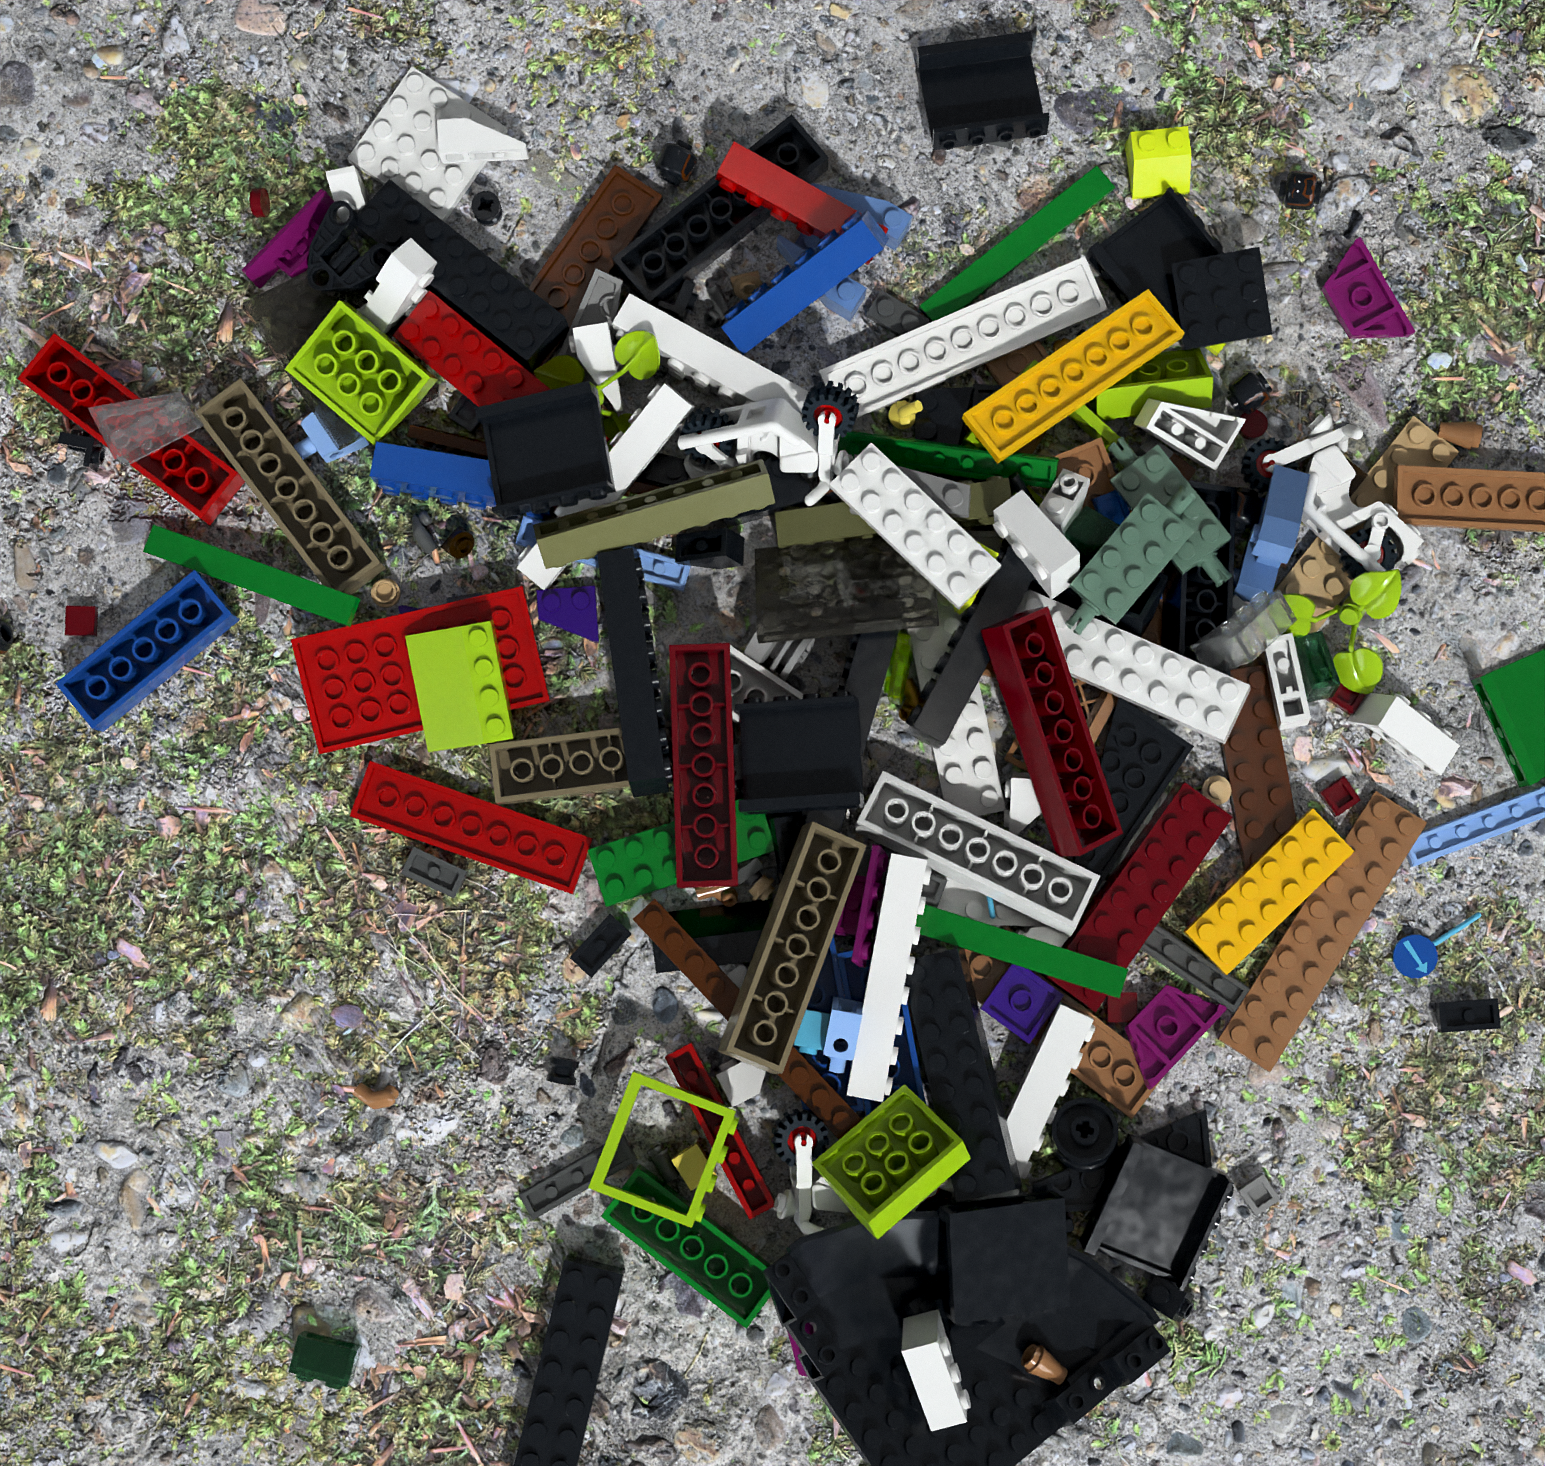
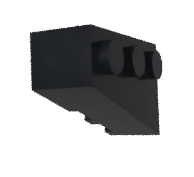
(787, 488)

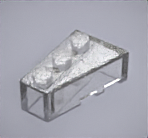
(145, 424)
(1245, 633)

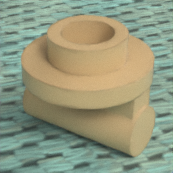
(745, 284)

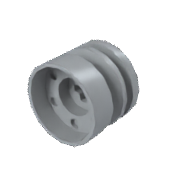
(789, 654)

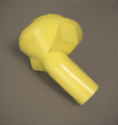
(903, 413)

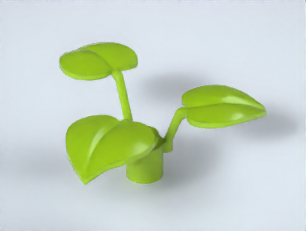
(635, 351)
(1371, 593)

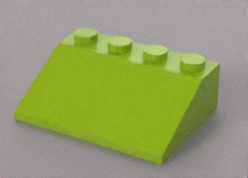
(360, 373)
(460, 686)
(892, 1161)

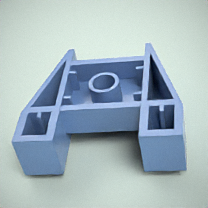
(848, 294)
(1274, 535)

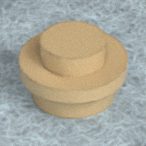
(385, 593)
(1216, 789)
(762, 888)

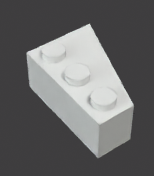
(400, 286)
(1189, 430)
(1037, 543)
(1406, 730)
(934, 1370)

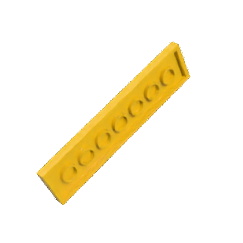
(1072, 376)

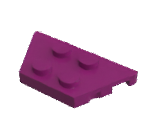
(1364, 298)
(1168, 1029)

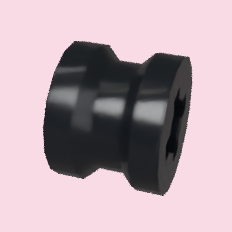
(490, 214)
(563, 1070)

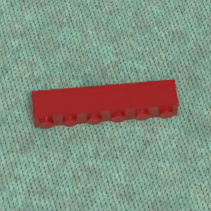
(782, 193)
(738, 1163)

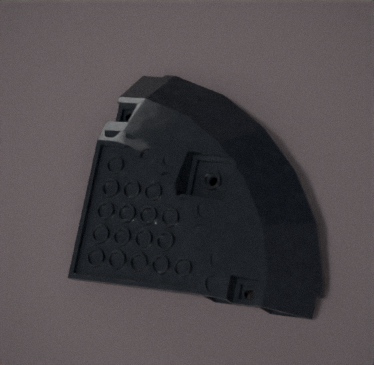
(857, 1299)

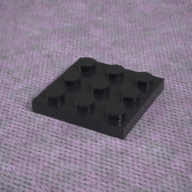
(1221, 298)

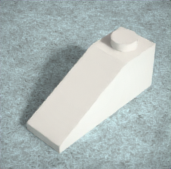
(469, 141)
(596, 354)
(1286, 683)

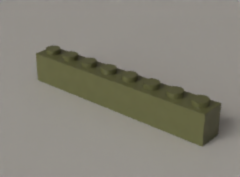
(654, 514)
(835, 522)

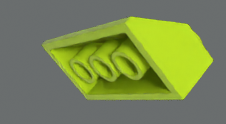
(1168, 377)

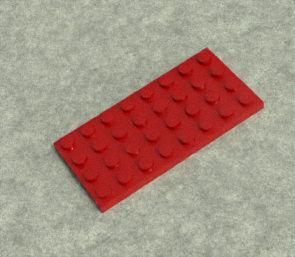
(362, 675)

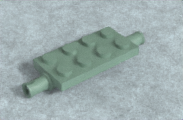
(1161, 479)
(1131, 559)

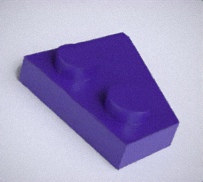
(571, 610)

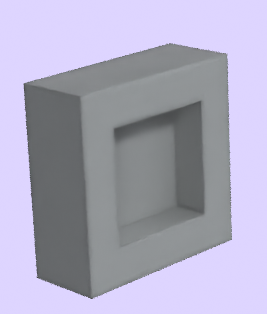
(1258, 1194)

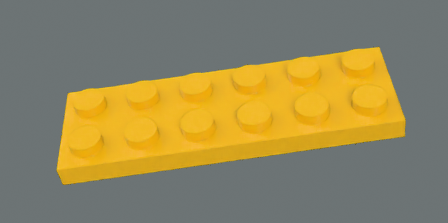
(1268, 891)

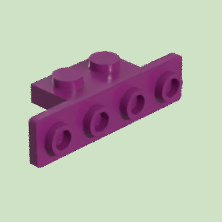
(291, 245)
(859, 911)

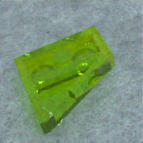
(901, 662)

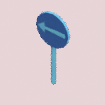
(1417, 955)

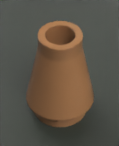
(1463, 434)
(1043, 1364)

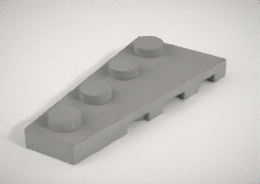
(597, 306)
(947, 494)

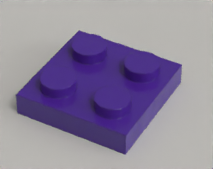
(1021, 1002)

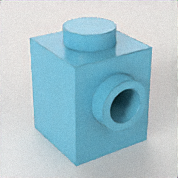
(812, 1032)

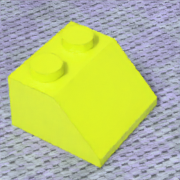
(1158, 161)

